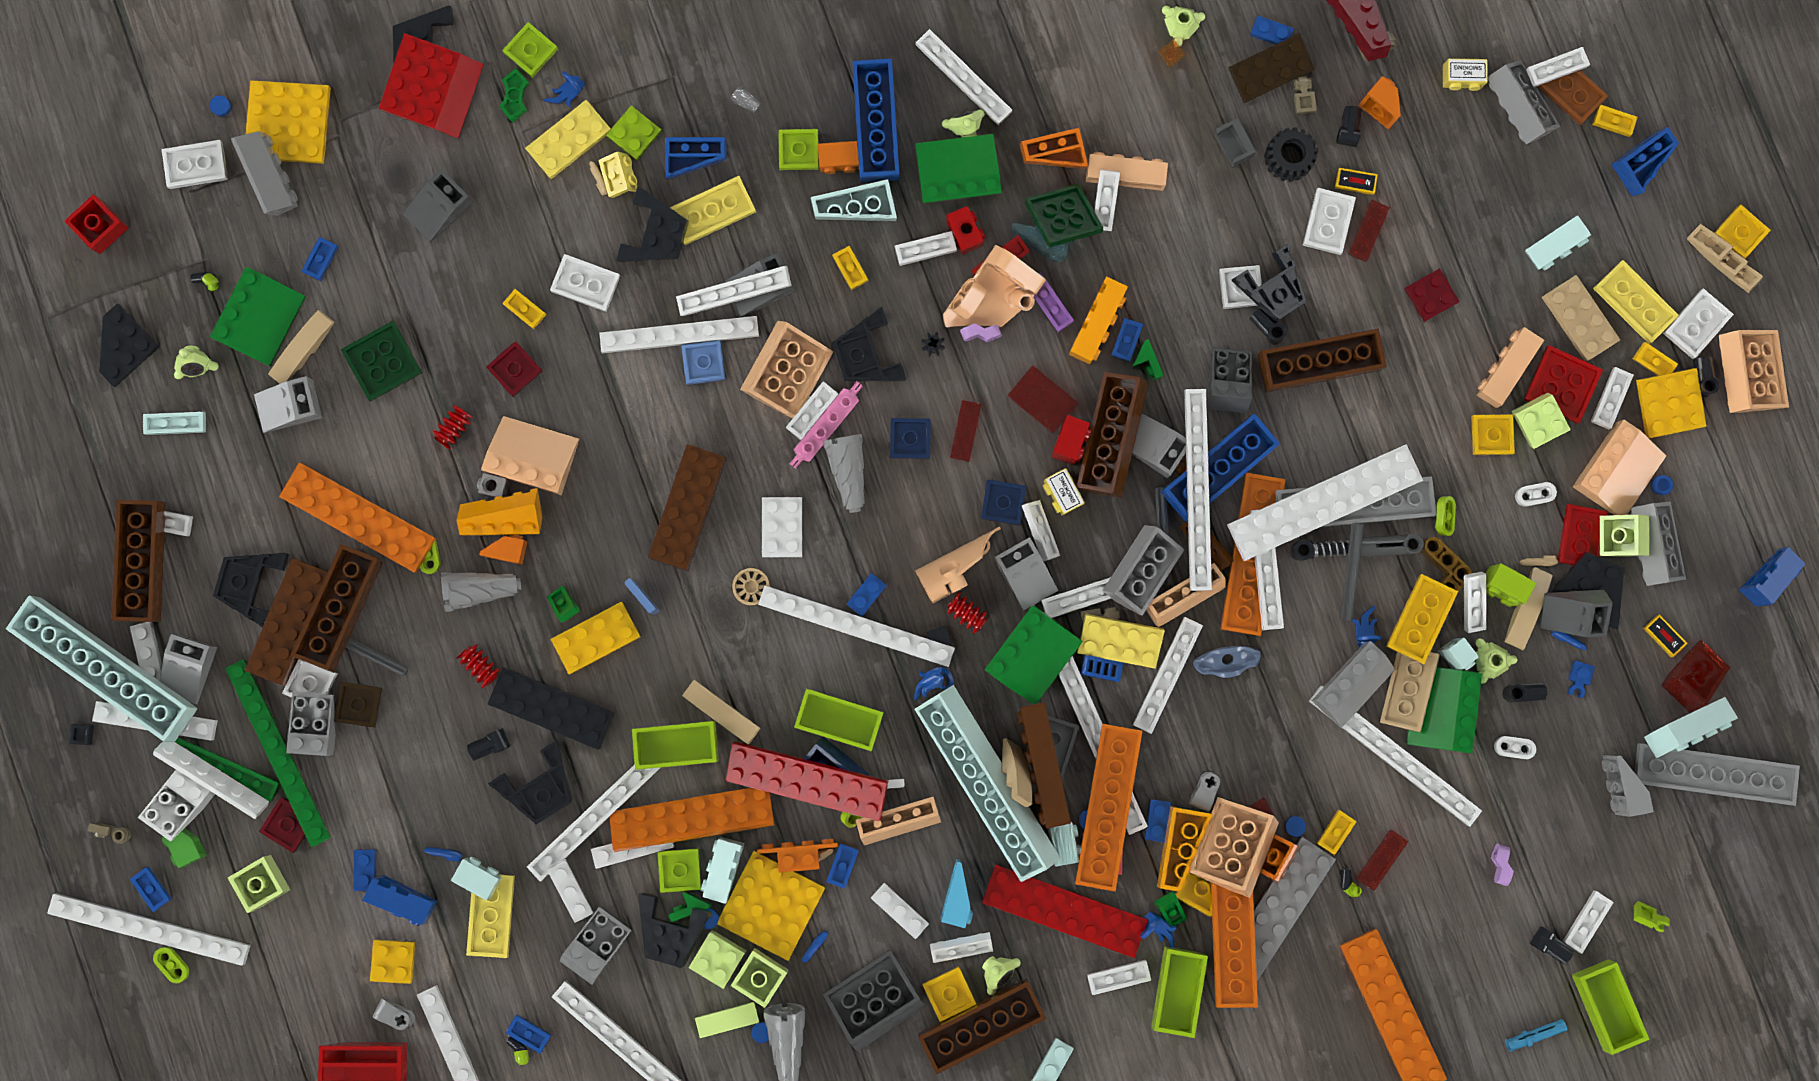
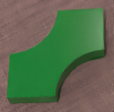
(515, 86)

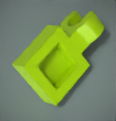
(1648, 916)

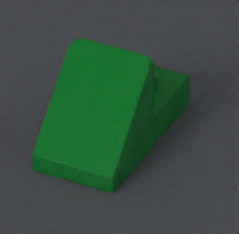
(1147, 356)
(563, 604)
(692, 901)
(1170, 909)

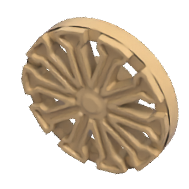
(749, 586)

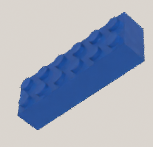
(876, 120)
(1226, 462)

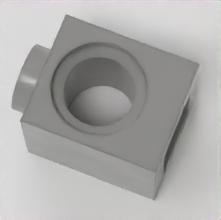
(501, 489)

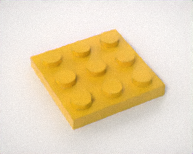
(1671, 403)

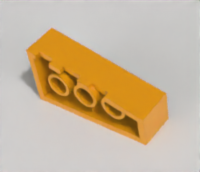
(1098, 320)
(502, 515)
(1181, 845)

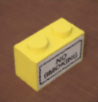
(1465, 74)
(1063, 492)

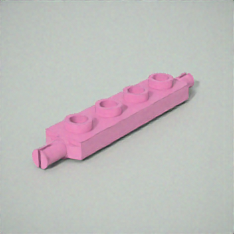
(826, 425)

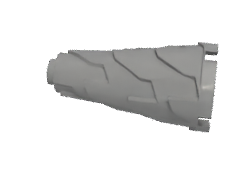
(847, 465)
(471, 589)
(786, 1038)

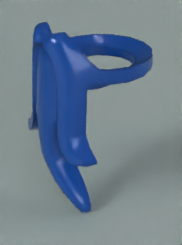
(568, 90)
(1365, 629)
(932, 680)
(1160, 927)

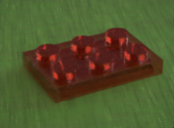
(1042, 399)

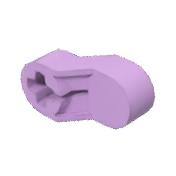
(974, 331)
(1500, 858)

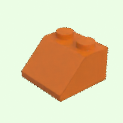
(1383, 102)
(1278, 858)

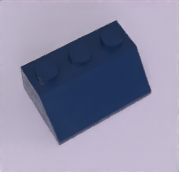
(828, 754)

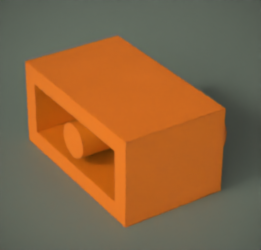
(838, 157)

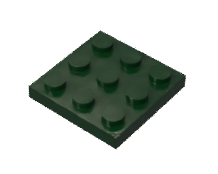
(1063, 215)
(381, 361)

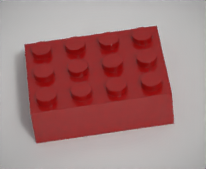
(431, 86)
(363, 1061)

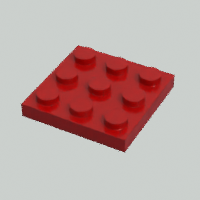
(1567, 379)

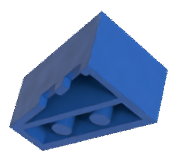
(692, 153)
(1644, 160)
(1772, 577)
(399, 900)

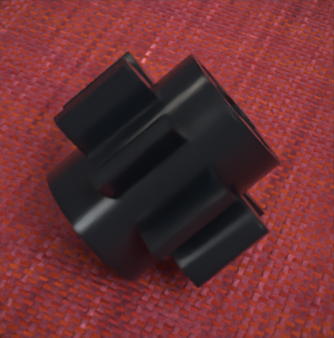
(931, 349)

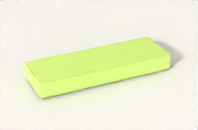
(727, 1019)

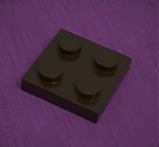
(358, 704)

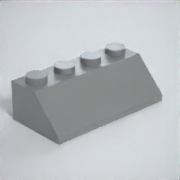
(1522, 102)
(265, 173)
(1664, 557)
(1143, 569)
(1354, 683)

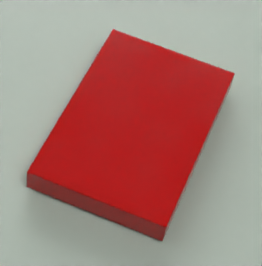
(1580, 533)

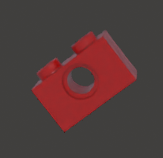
(969, 241)

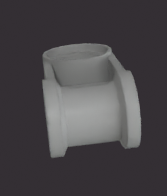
(1202, 795)
(390, 1012)

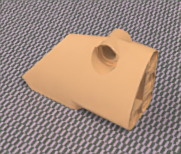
(994, 292)
(950, 568)

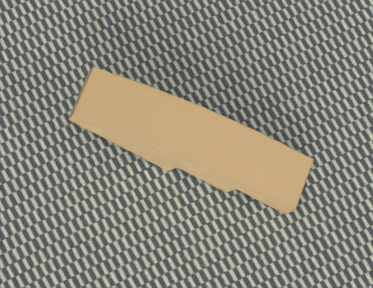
(1724, 258)
(301, 347)
(1526, 615)
(721, 712)
(1017, 772)

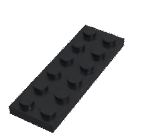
(551, 708)

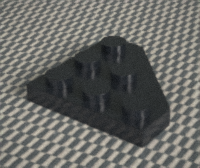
(122, 345)

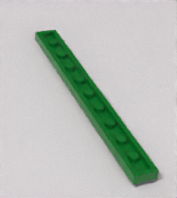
(275, 749)

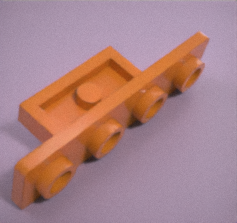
(799, 856)

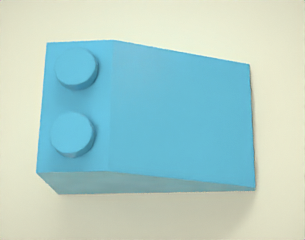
(957, 906)

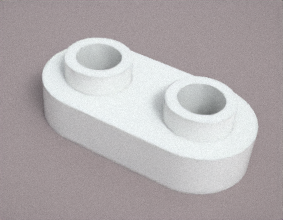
(1535, 495)
(1514, 747)

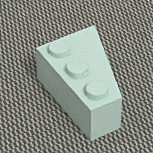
(1558, 243)
(722, 869)

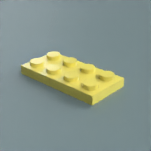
(568, 139)
(715, 209)
(1635, 301)
(1120, 640)
(491, 921)

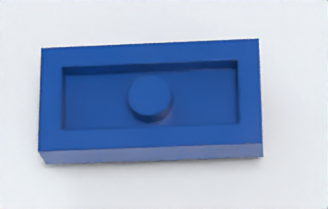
(1270, 30)
(320, 259)
(1126, 340)
(866, 594)
(1157, 820)
(842, 865)
(364, 868)
(150, 889)
(528, 1034)

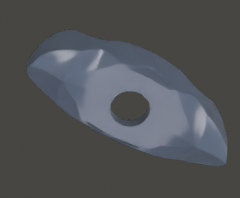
(1243, 658)

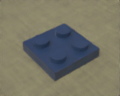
(910, 438)
(1003, 502)

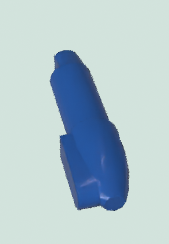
(1569, 639)
(451, 855)
(818, 941)

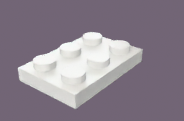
(194, 164)
(1329, 221)
(585, 283)
(1698, 323)
(781, 527)

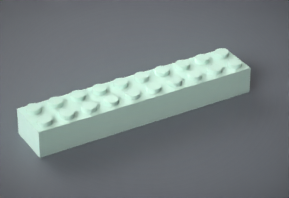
(101, 668)
(984, 783)

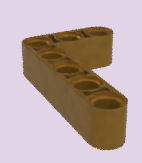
(1451, 569)

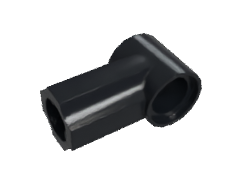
(1349, 130)
(1266, 325)
(1706, 375)
(1525, 692)
(493, 743)
(1548, 943)

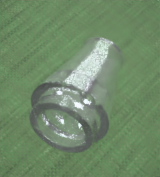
(744, 99)

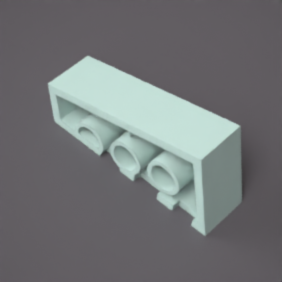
(862, 202)
(1691, 728)

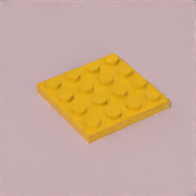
(293, 118)
(770, 906)

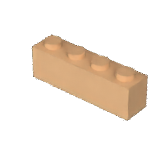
(1133, 172)
(1510, 367)
(1181, 599)
(899, 821)

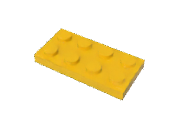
(1422, 619)
(595, 638)

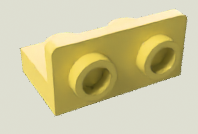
(618, 174)

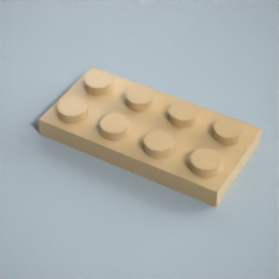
(1580, 318)
(1409, 692)

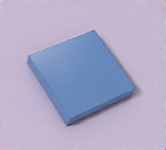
(703, 362)
(641, 596)

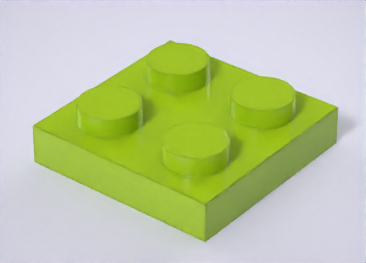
(530, 49)
(634, 133)
(798, 149)
(679, 870)

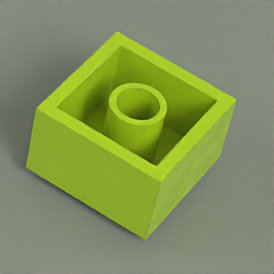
(1508, 585)

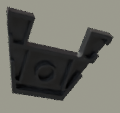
(421, 26)
(662, 234)
(1280, 293)
(858, 356)
(1596, 574)
(240, 581)
(543, 794)
(667, 940)

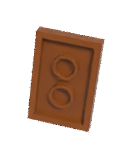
(1575, 95)

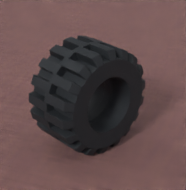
(1297, 140)

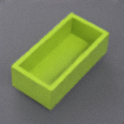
(838, 719)
(675, 745)
(1179, 992)
(1610, 1007)

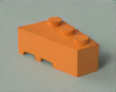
(1056, 149)

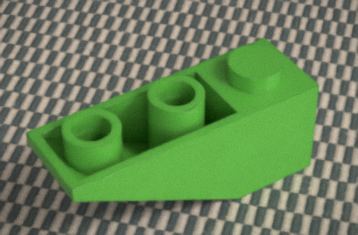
(185, 848)

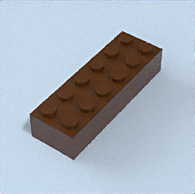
(1322, 360)
(1112, 434)
(687, 507)
(138, 560)
(336, 608)
(285, 622)
(1044, 765)
(981, 1026)

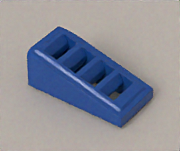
(1085, 666)

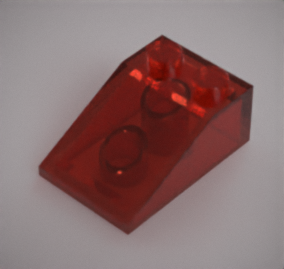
(1696, 677)

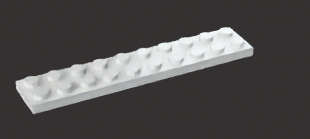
(1324, 502)

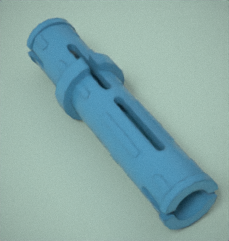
(1535, 1035)

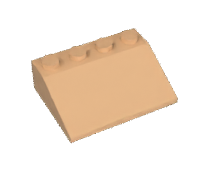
(786, 369)
(1753, 370)
(530, 455)
(1620, 469)
(1234, 846)

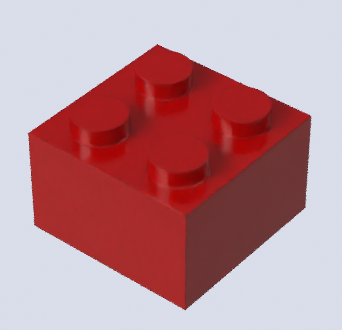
(96, 224)
(1070, 439)

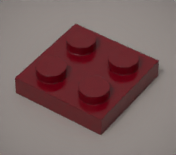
(1432, 295)
(514, 369)
(283, 826)

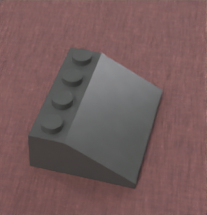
(873, 1001)

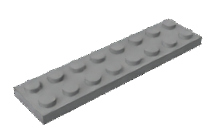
(1409, 503)
(1718, 775)
(1286, 900)

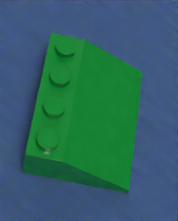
(958, 168)
(257, 316)
(1033, 655)
(1450, 712)

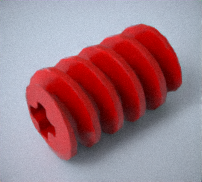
(452, 426)
(967, 613)
(478, 665)

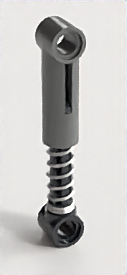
(1369, 547)

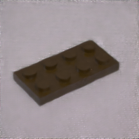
(1271, 68)

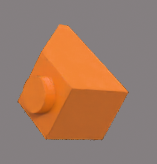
(507, 549)

